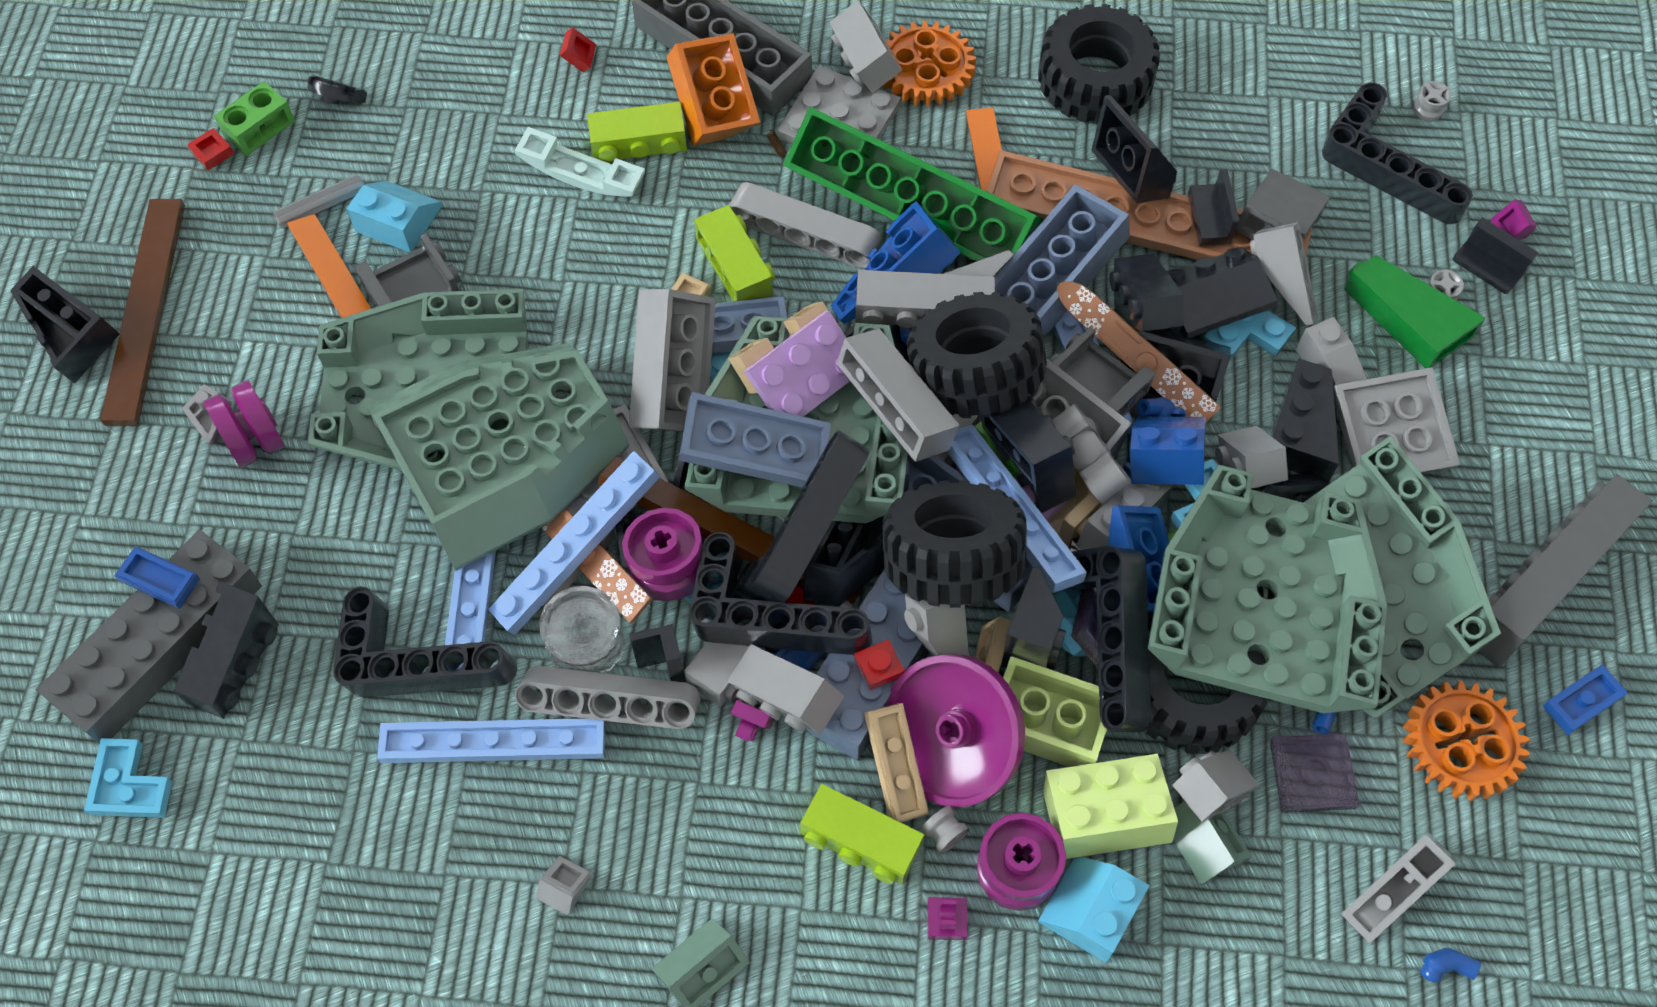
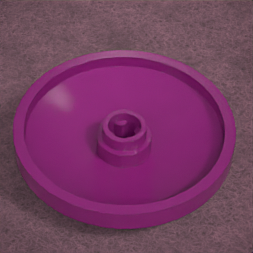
(961, 727)

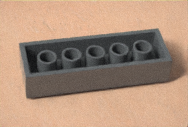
(771, 61)
(1561, 563)
(142, 644)

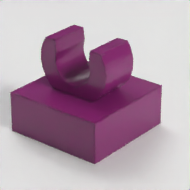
(1515, 220)
(751, 720)
(946, 918)

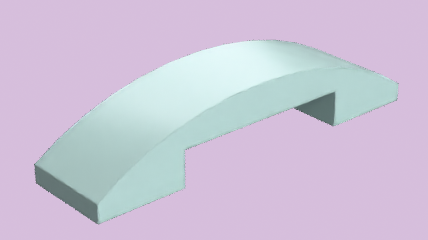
(577, 168)

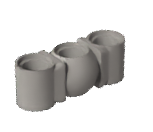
(1092, 456)

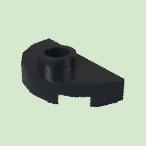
(335, 91)

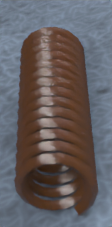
(774, 144)

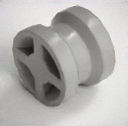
(1431, 101)
(1448, 282)
(945, 829)

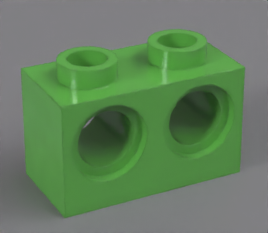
(254, 118)

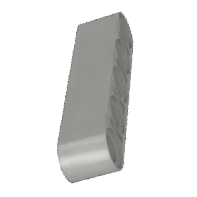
(805, 225)
(592, 705)

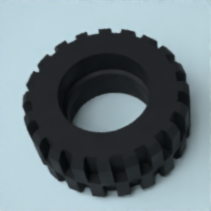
(1102, 34)
(979, 353)
(954, 543)
(1199, 724)

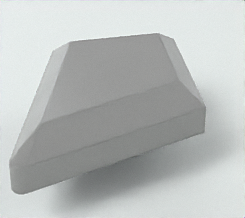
(198, 415)

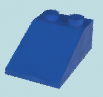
(1168, 450)
(1144, 531)

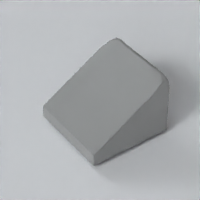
(562, 885)

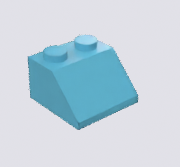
(392, 214)
(1093, 905)

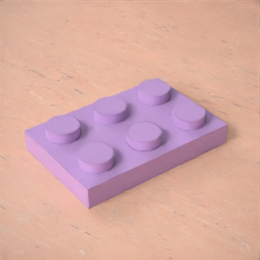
(801, 368)

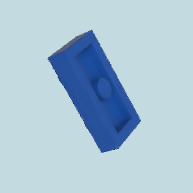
(1585, 699)

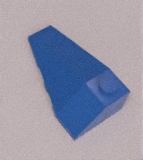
(913, 246)

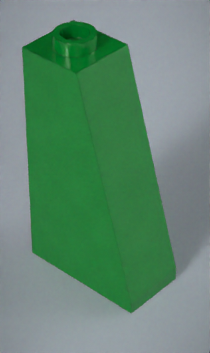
(1412, 311)

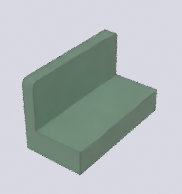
(1209, 844)
(701, 965)

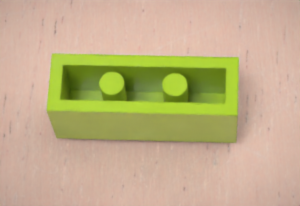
(637, 132)
(734, 255)
(861, 835)

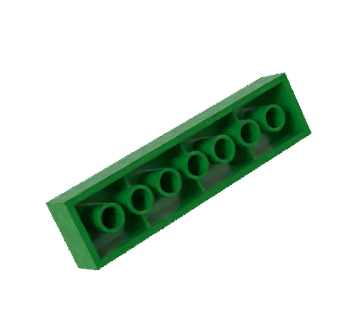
(893, 180)

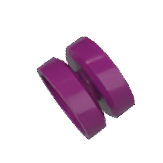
(245, 423)
(663, 553)
(1039, 872)

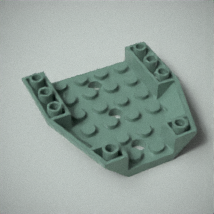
(400, 346)
(847, 410)
(505, 480)
(1424, 572)
(1327, 608)

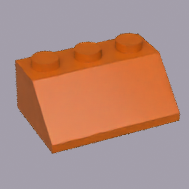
(712, 88)

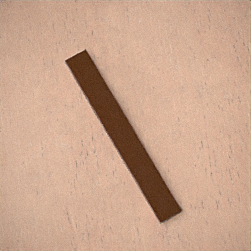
(143, 313)
(749, 540)

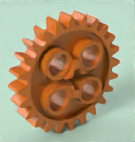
(931, 62)
(1478, 770)

